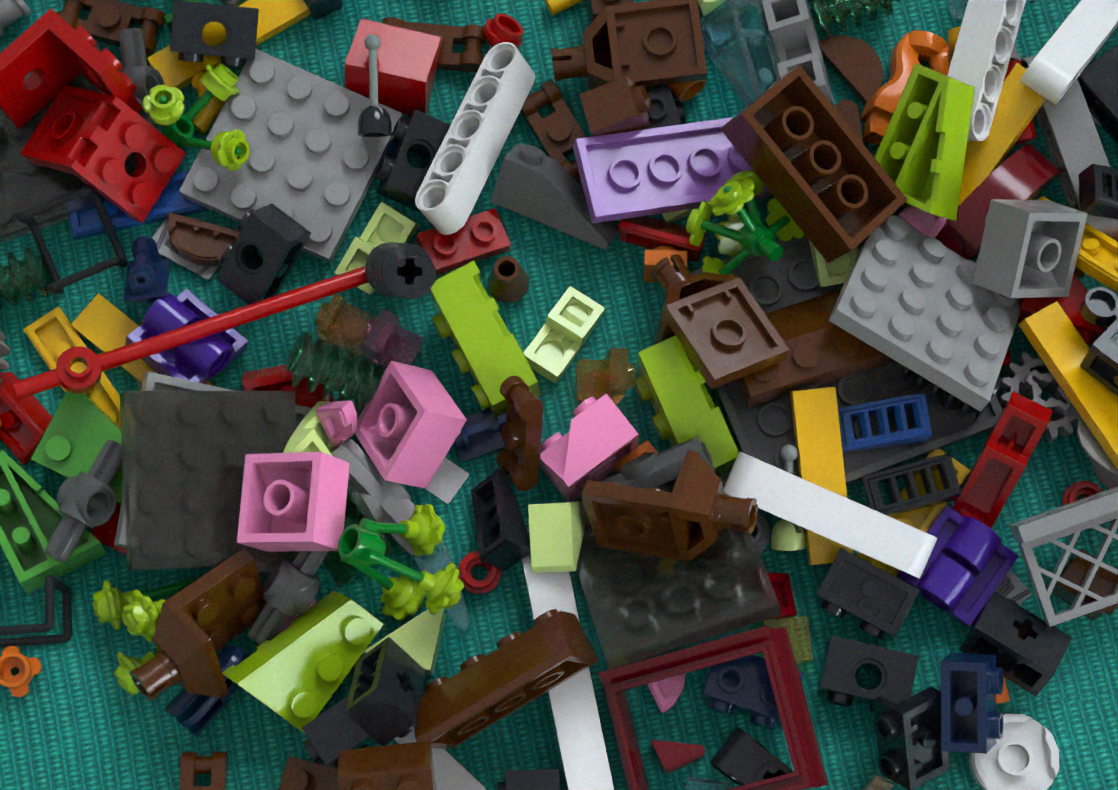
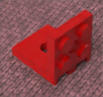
(57, 58)
(92, 138)

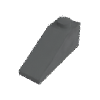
(548, 194)

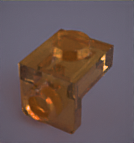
(605, 376)

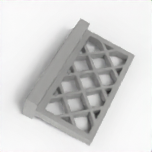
(1061, 522)

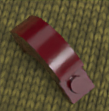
(1017, 178)

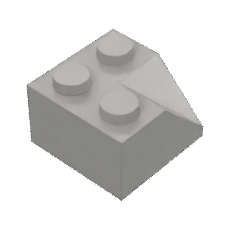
(1029, 248)

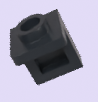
(664, 109)

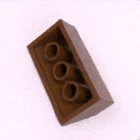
(816, 356)
(503, 680)

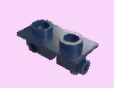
(148, 274)
(480, 435)

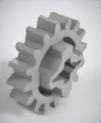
(1031, 385)

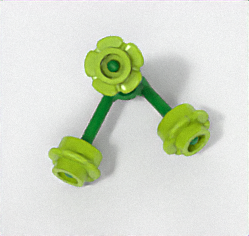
(166, 108)

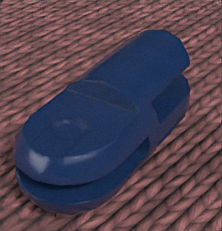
(199, 710)

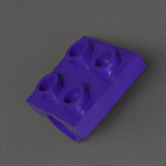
(193, 361)
(962, 567)

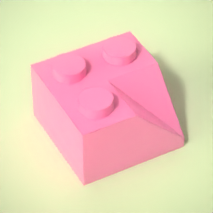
(409, 425)
(590, 449)
(293, 501)

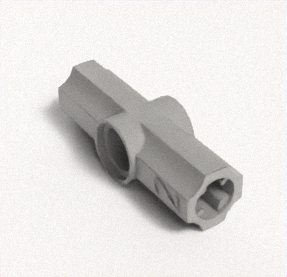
(385, 499)

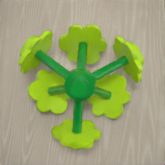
(741, 233)

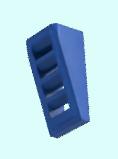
(898, 405)

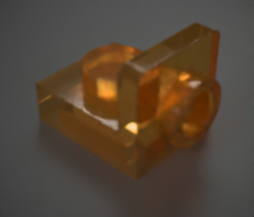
(343, 325)

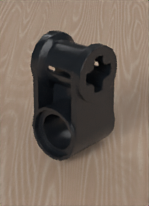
(746, 760)

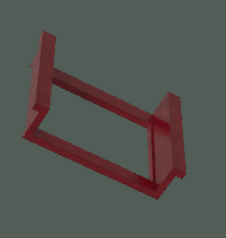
(786, 686)

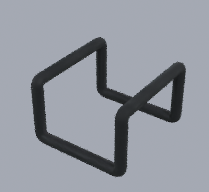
(58, 285)
(50, 583)

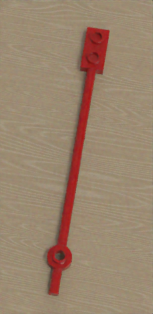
(476, 240)

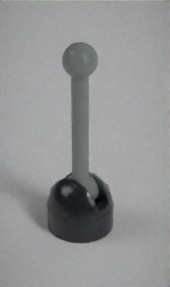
(374, 120)

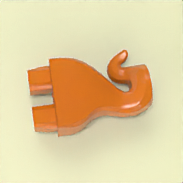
(909, 50)

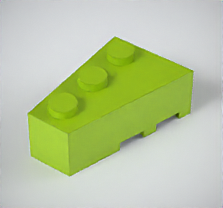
(928, 141)
(479, 336)
(682, 401)
(307, 660)

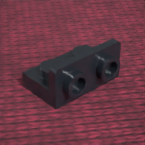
(866, 593)
(910, 738)

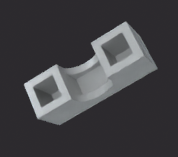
(797, 40)

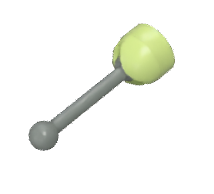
(785, 534)

